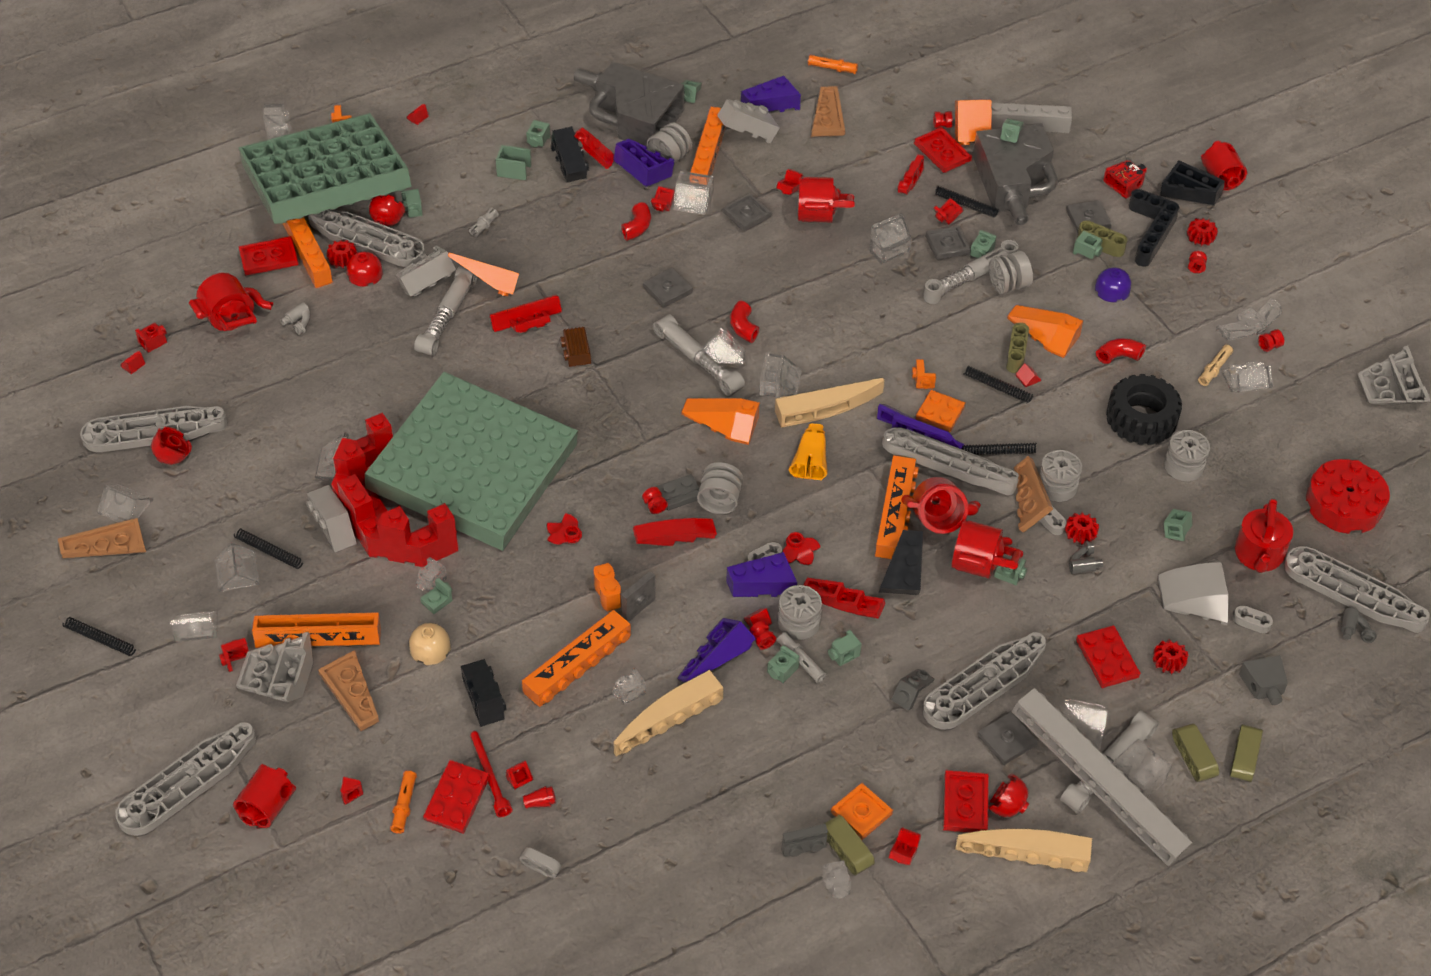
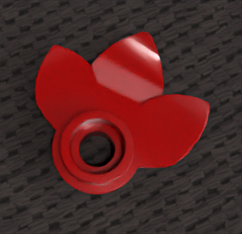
(564, 532)
(801, 550)

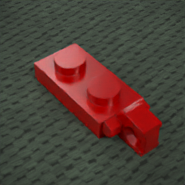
(595, 148)
(912, 175)

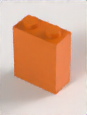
(971, 117)

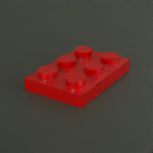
(942, 150)
(268, 255)
(1108, 656)
(456, 796)
(965, 801)

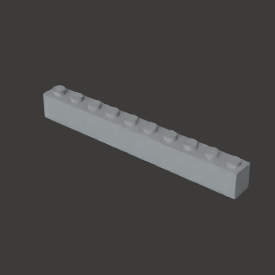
(1102, 777)

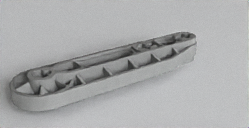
(368, 236)
(139, 428)
(950, 460)
(1355, 589)
(951, 699)
(184, 780)

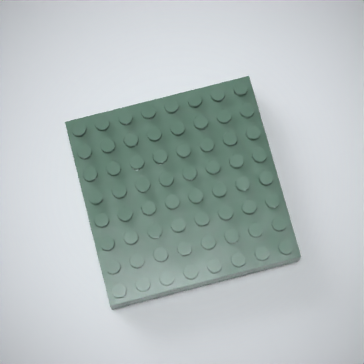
(324, 168)
(473, 455)

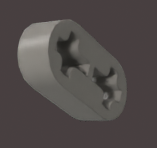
(1052, 518)
(764, 551)
(1252, 619)
(540, 862)

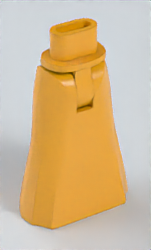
(811, 455)

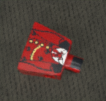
(1125, 177)

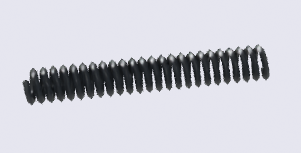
(970, 201)
(984, 376)
(980, 446)
(295, 565)
(97, 639)

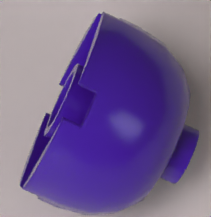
(1113, 284)

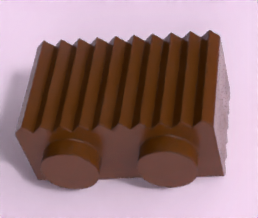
(576, 346)

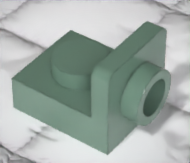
(690, 90)
(1011, 130)
(1011, 575)
(438, 596)

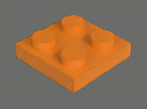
(940, 411)
(862, 810)

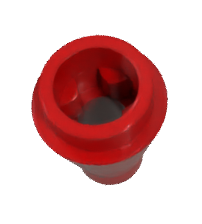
(540, 798)

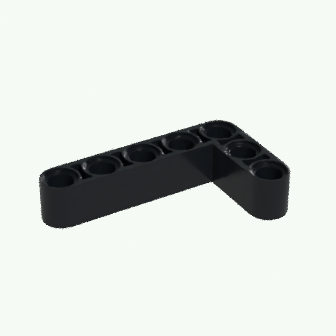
(1164, 215)

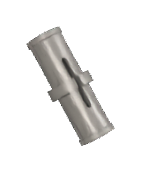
(483, 222)

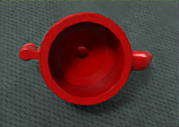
(820, 199)
(227, 302)
(948, 512)
(1264, 538)
(982, 549)

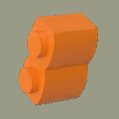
(607, 587)

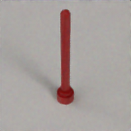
(501, 805)

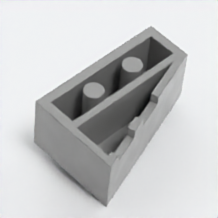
(749, 118)
(426, 272)
(332, 517)

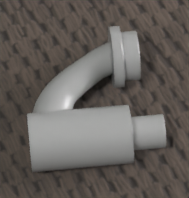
(293, 315)

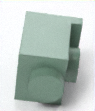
(535, 137)
(412, 202)
(983, 244)
(1088, 245)
(1177, 524)
(845, 648)
(783, 664)

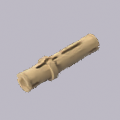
(1212, 369)

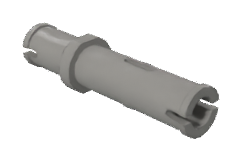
(804, 660)

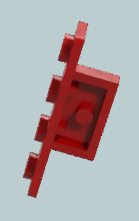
(527, 315)

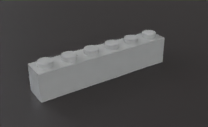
(1053, 118)

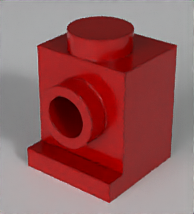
(151, 337)

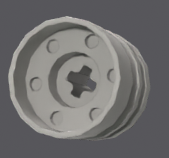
(670, 141)
(1010, 272)
(1187, 455)
(1060, 474)
(720, 488)
(799, 612)

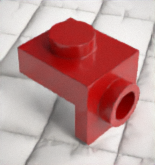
(790, 183)
(663, 199)
(948, 211)
(233, 651)
(905, 846)

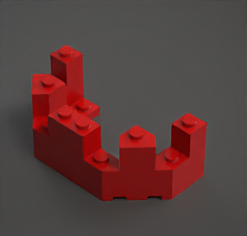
(377, 529)

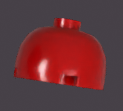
(386, 210)
(364, 269)
(170, 446)
(1010, 797)

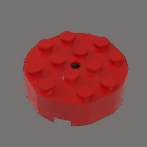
(1347, 496)

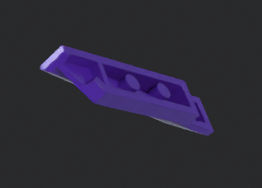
(901, 420)

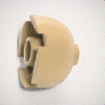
(429, 643)

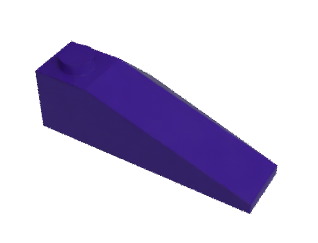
(724, 643)

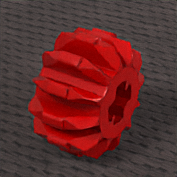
(1202, 231)
(340, 253)
(1081, 528)
(1170, 656)

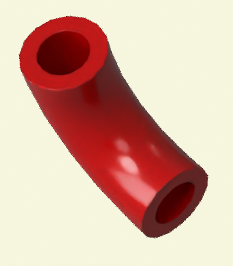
(639, 224)
(740, 322)
(1120, 347)

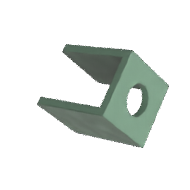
(512, 162)

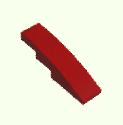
(673, 530)
(845, 599)

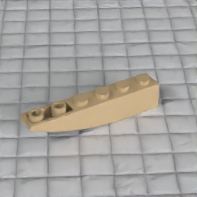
(825, 402)
(670, 710)
(1031, 846)

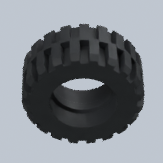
(1146, 392)

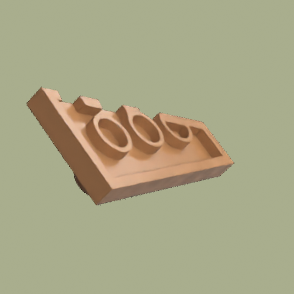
(828, 115)
(1031, 495)
(107, 540)
(350, 688)

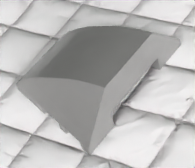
(1393, 381)
(1196, 590)
(278, 669)

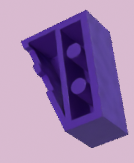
(773, 94)
(641, 163)
(761, 577)

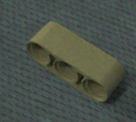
(1112, 241)
(1017, 347)
(1195, 752)
(1246, 753)
(848, 845)

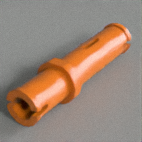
(838, 65)
(401, 809)

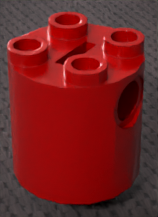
(1224, 162)
(264, 796)

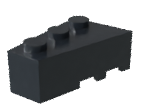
(569, 154)
(1192, 185)
(905, 566)
(483, 692)

